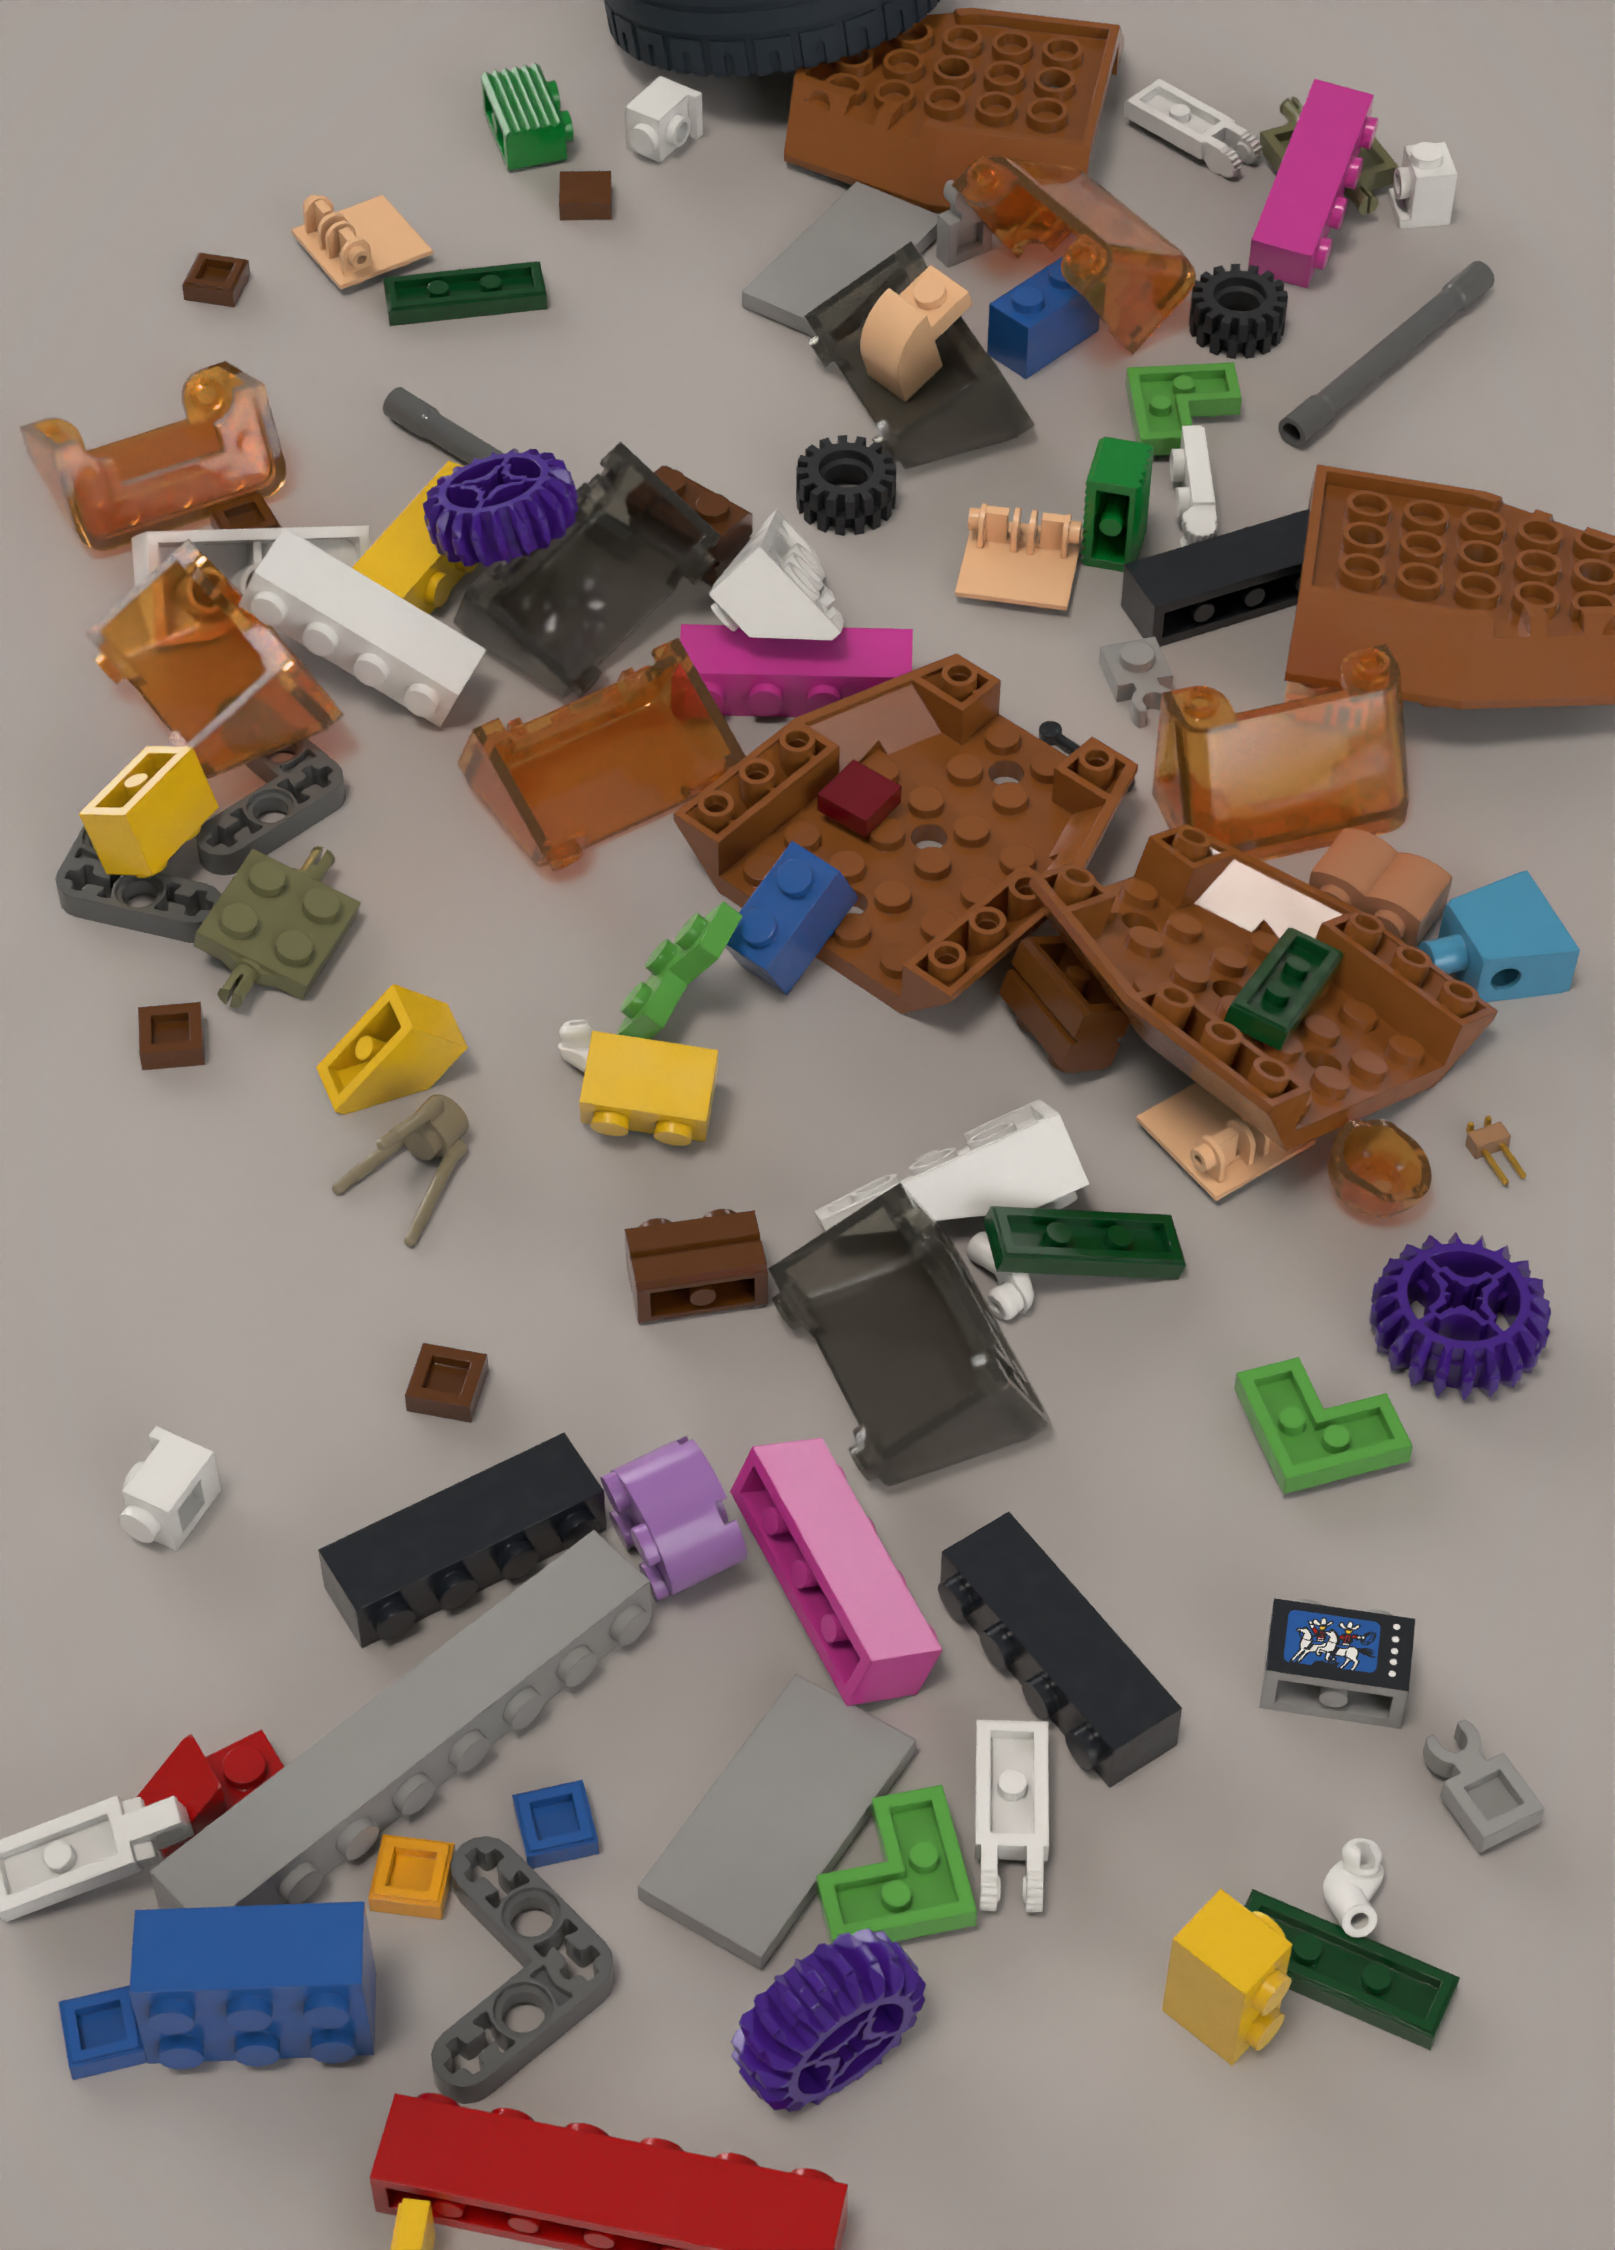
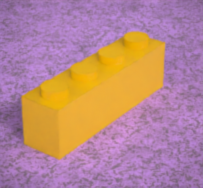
(407, 559)

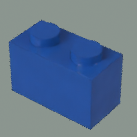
(1038, 322)
(790, 917)

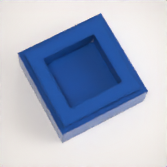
(555, 1824)
(101, 2033)

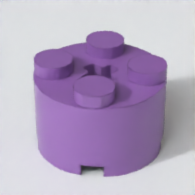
(674, 1516)

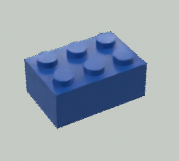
(254, 1983)

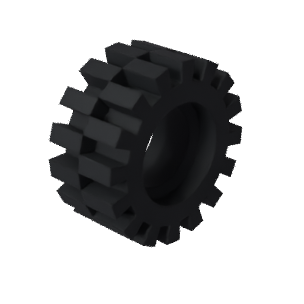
(1238, 311)
(846, 506)

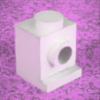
(663, 118)
(1423, 186)
(169, 1490)

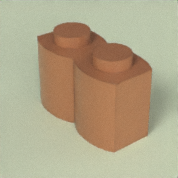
(1378, 880)

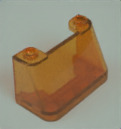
(1116, 261)
(168, 473)
(210, 666)
(602, 759)
(1289, 770)

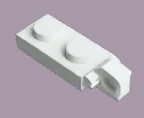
(85, 1851)

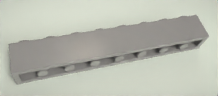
(413, 1736)

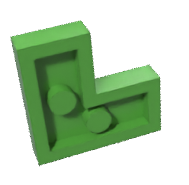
(1169, 395)
(674, 967)
(1314, 1443)
(918, 1885)

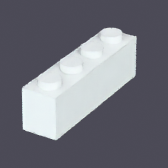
(361, 627)

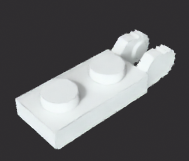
(1193, 127)
(1196, 495)
(1011, 1806)

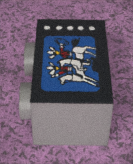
(1337, 1663)

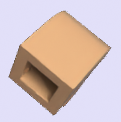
(903, 328)

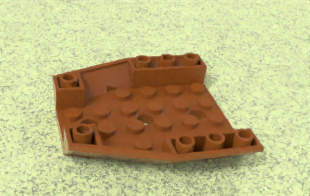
(911, 127)
(1462, 591)
(929, 912)
(1192, 934)

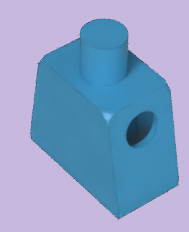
(1505, 941)

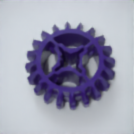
(501, 507)
(1459, 1336)
(828, 2019)

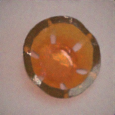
(1374, 1183)

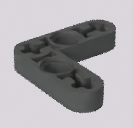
(302, 787)
(101, 897)
(540, 1981)

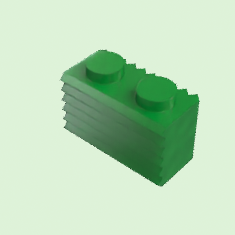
(526, 117)
(1116, 503)

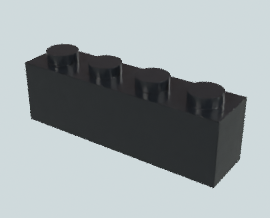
(1216, 580)
(462, 1540)
(1058, 1650)

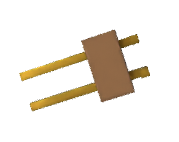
(1491, 1140)

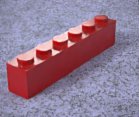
(593, 2190)

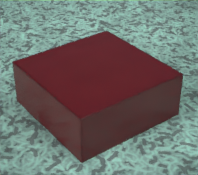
(859, 798)

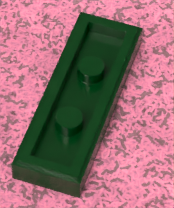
(465, 293)
(1284, 988)
(1084, 1243)
(1361, 1974)

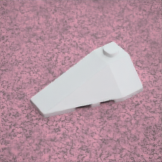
(242, 550)
(776, 588)
(1008, 1162)

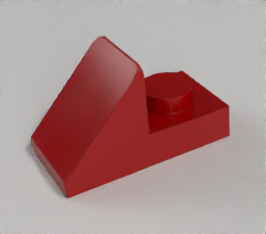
(213, 1782)

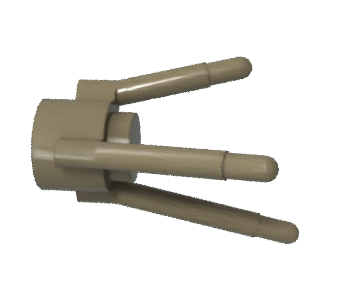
(427, 1133)

